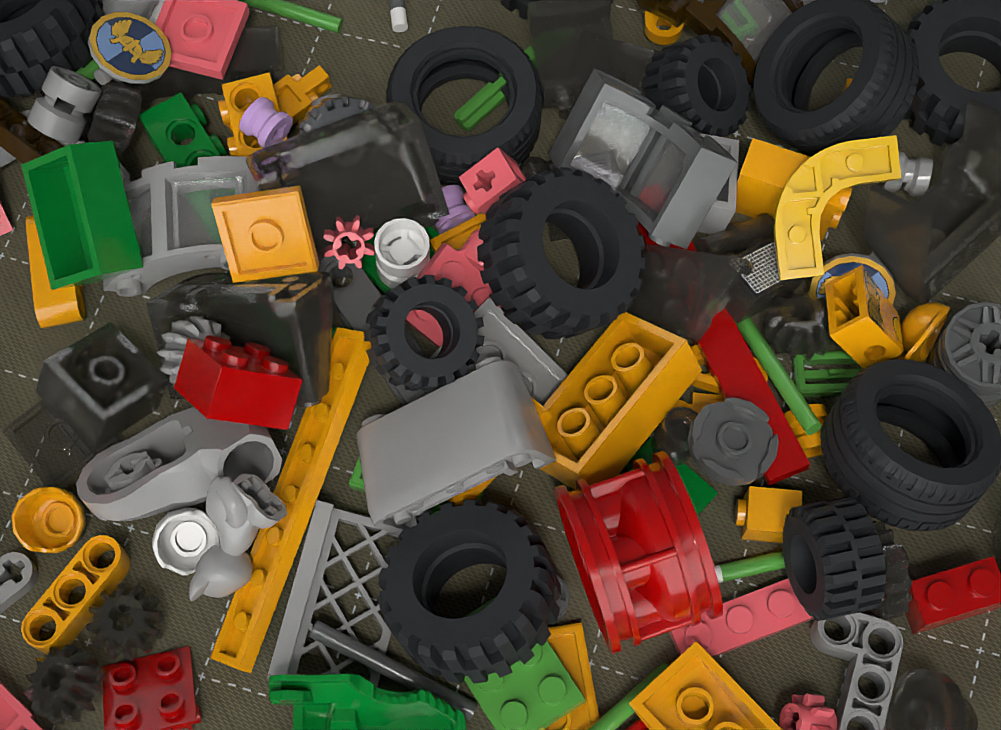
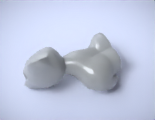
(237, 512)

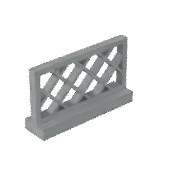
(309, 581)

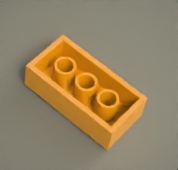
(616, 399)

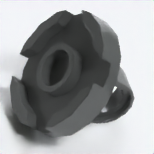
(732, 442)

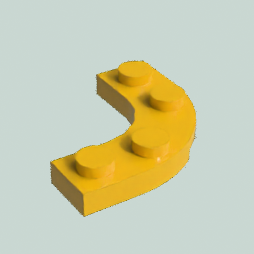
(810, 189)

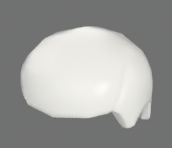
(183, 539)

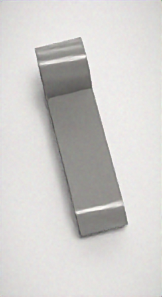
(862, 663)

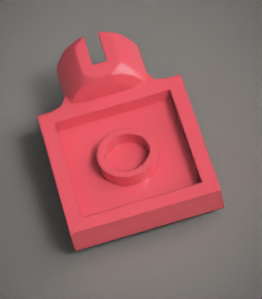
(202, 33)
(464, 271)

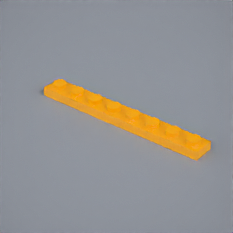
(298, 489)

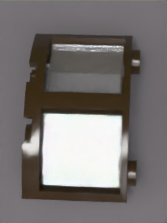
(739, 22)

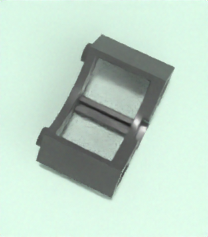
(646, 156)

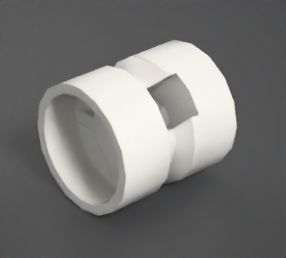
(396, 246)

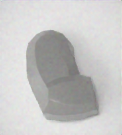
(174, 465)

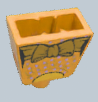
(863, 319)

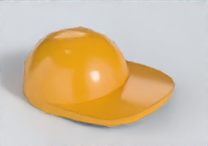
(922, 328)

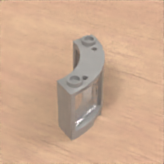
(177, 219)

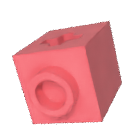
(490, 180)

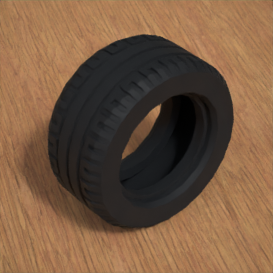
(806, 46)
(474, 55)
(889, 480)

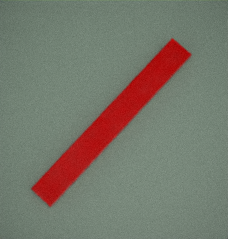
(741, 378)

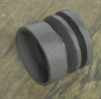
(963, 346)

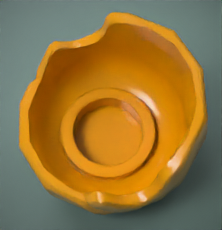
(48, 520)

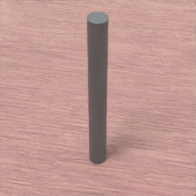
(389, 667)

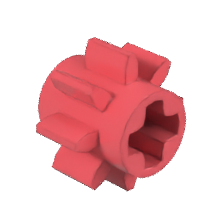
(343, 251)
(807, 714)

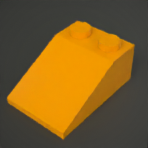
(698, 696)

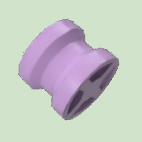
(265, 122)
(457, 208)

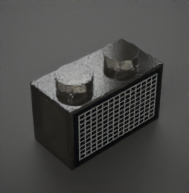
(762, 285)

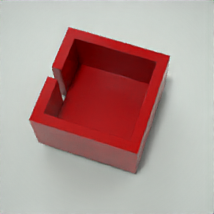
(237, 383)

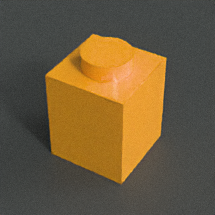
(764, 512)

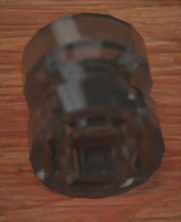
(674, 434)

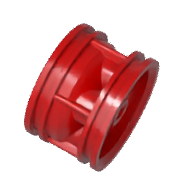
(640, 552)

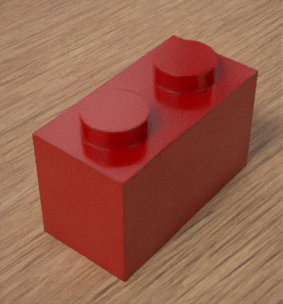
(954, 595)

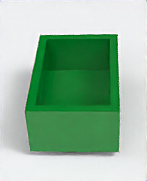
(82, 214)

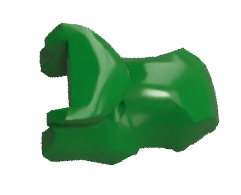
(357, 704)

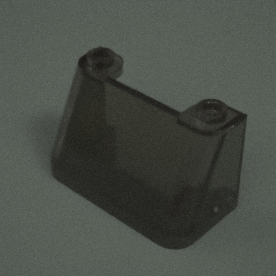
(357, 166)
(280, 312)

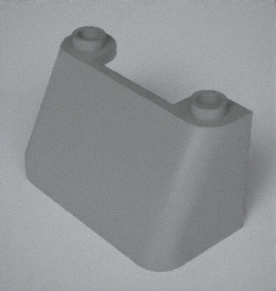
(449, 443)

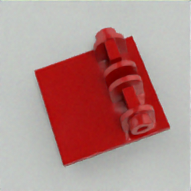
(151, 693)

